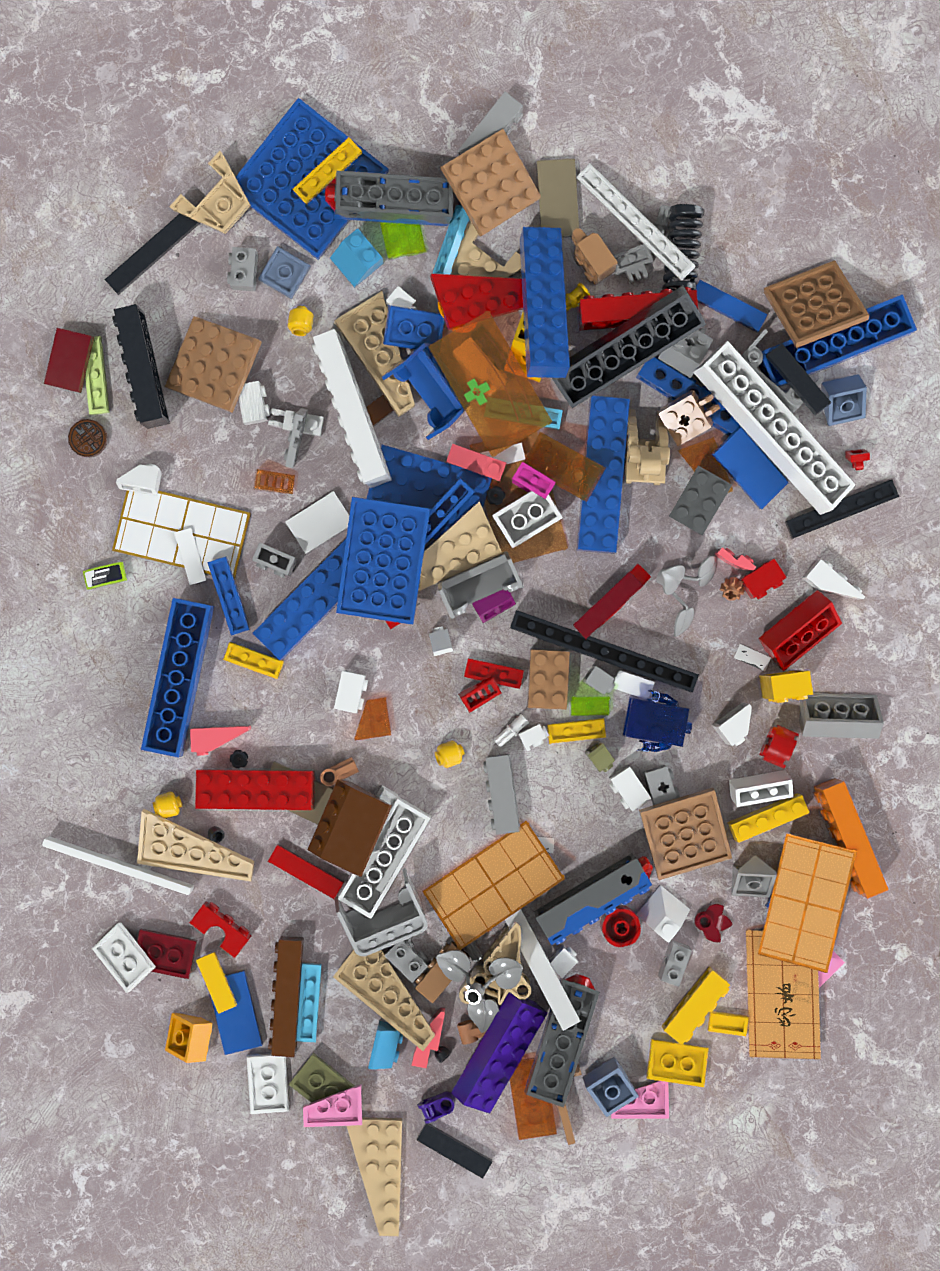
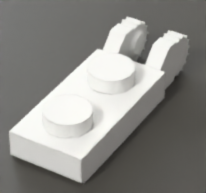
(312, 426)

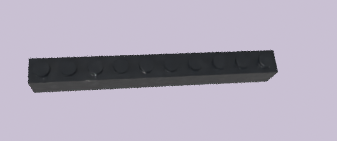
(604, 651)

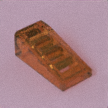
(258, 473)

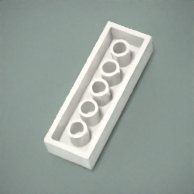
(390, 852)

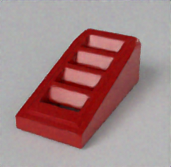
(476, 703)

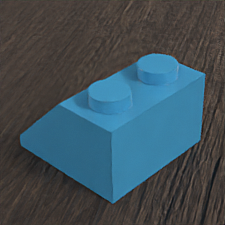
(356, 258)
(385, 1046)

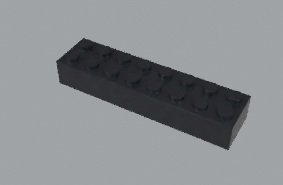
(630, 346)

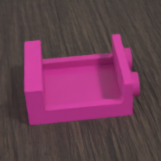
(532, 480)

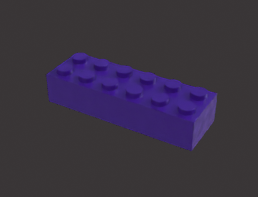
(499, 1053)

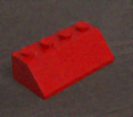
(800, 630)

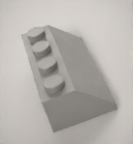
(840, 716)

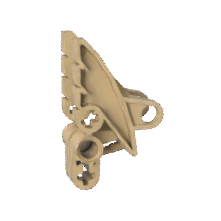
(646, 457)
(506, 946)

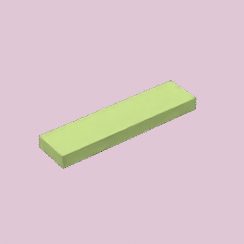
(96, 380)

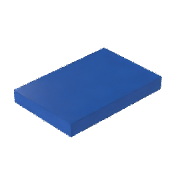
(412, 327)

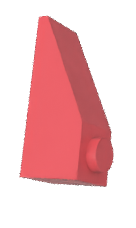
(476, 462)
(208, 739)

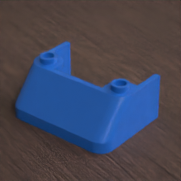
(432, 386)

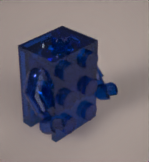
(656, 722)

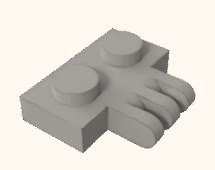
(633, 262)

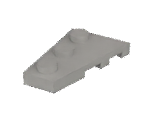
(295, 437)

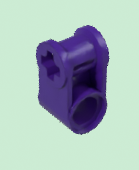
(433, 1107)

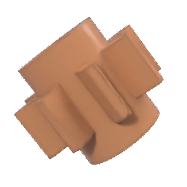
(732, 588)

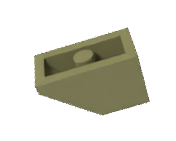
(600, 757)

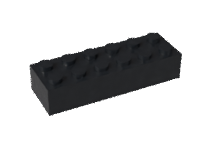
(141, 366)

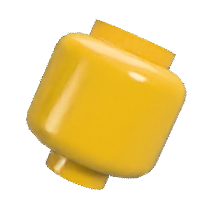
(300, 321)
(449, 754)
(167, 805)

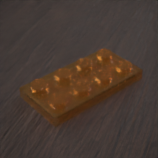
(564, 466)
(532, 1115)

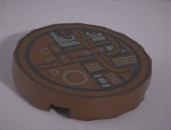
(87, 438)

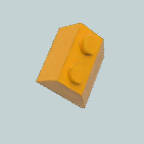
(188, 1037)

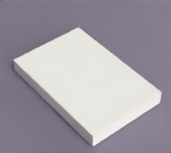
(319, 522)
(123, 957)
(267, 1083)

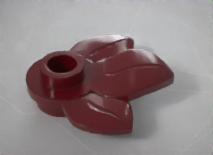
(715, 922)

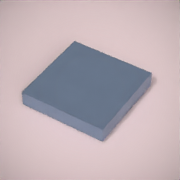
(284, 272)

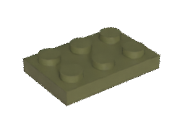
(318, 1080)

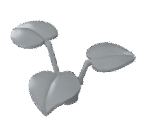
(671, 578)
(504, 970)

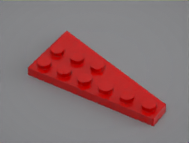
(468, 297)

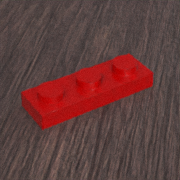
(502, 675)

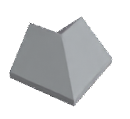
(753, 879)

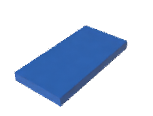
(750, 468)
(238, 1025)

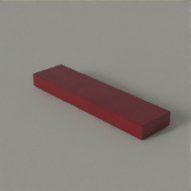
(607, 605)

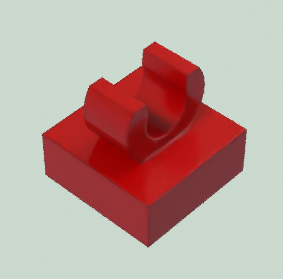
(857, 457)

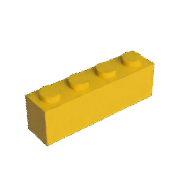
(768, 817)
(695, 1006)

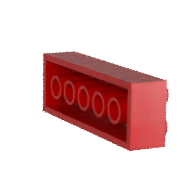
(615, 310)
(255, 789)

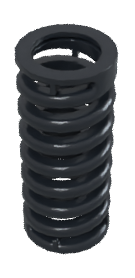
(686, 211)

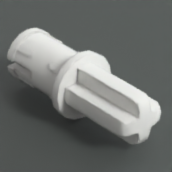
(511, 730)

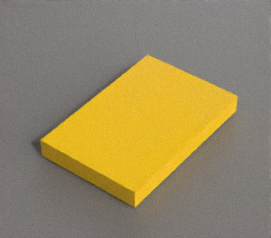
(677, 1063)

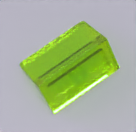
(589, 705)

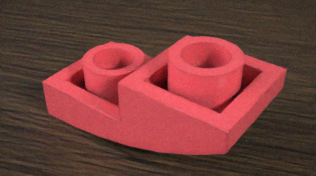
(741, 562)

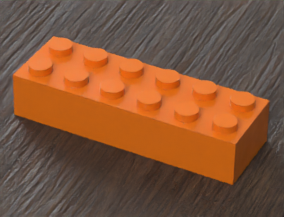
(850, 834)

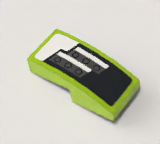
(104, 575)

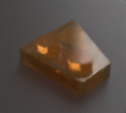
(374, 720)

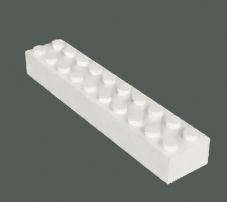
(774, 428)

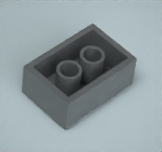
(700, 500)

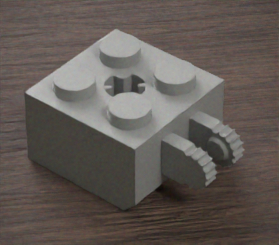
(687, 353)

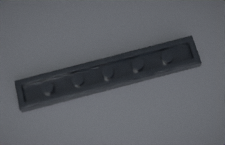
(150, 252)
(846, 507)

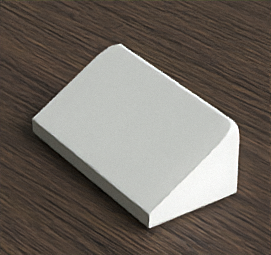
(633, 684)

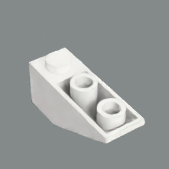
(825, 579)

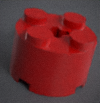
(780, 746)
(622, 936)

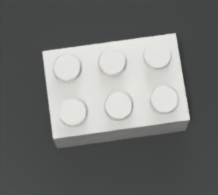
(526, 517)

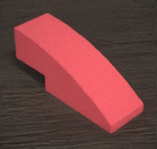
(420, 1057)

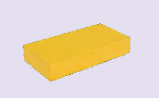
(728, 1023)

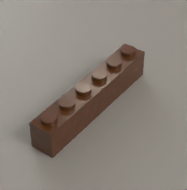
(287, 996)

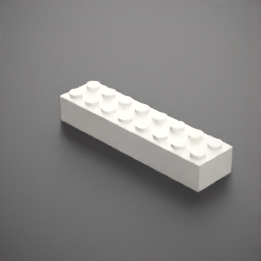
(352, 409)

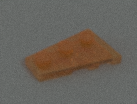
(701, 455)

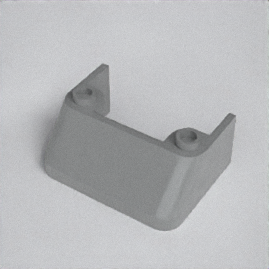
(754, 357)
(478, 583)
(386, 926)

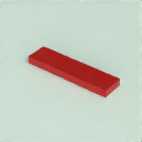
(305, 871)

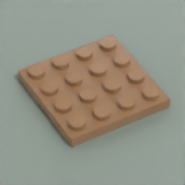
(491, 182)
(816, 304)
(213, 364)
(685, 833)

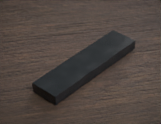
(798, 379)
(454, 1150)

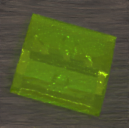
(402, 239)

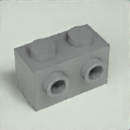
(243, 269)
(274, 559)
(407, 959)

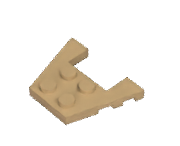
(221, 205)
(475, 262)

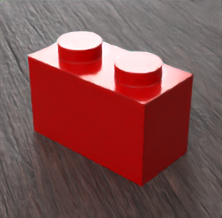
(762, 579)

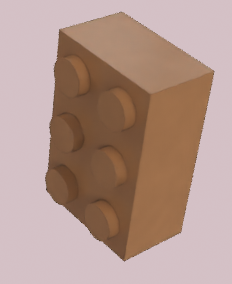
(548, 679)

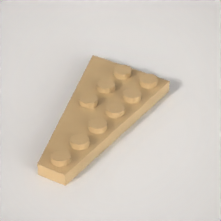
(365, 332)
(459, 548)
(177, 848)
(381, 989)
(378, 1155)

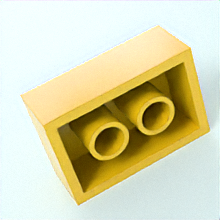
(786, 685)

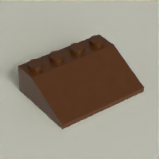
(349, 827)

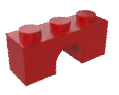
(210, 916)

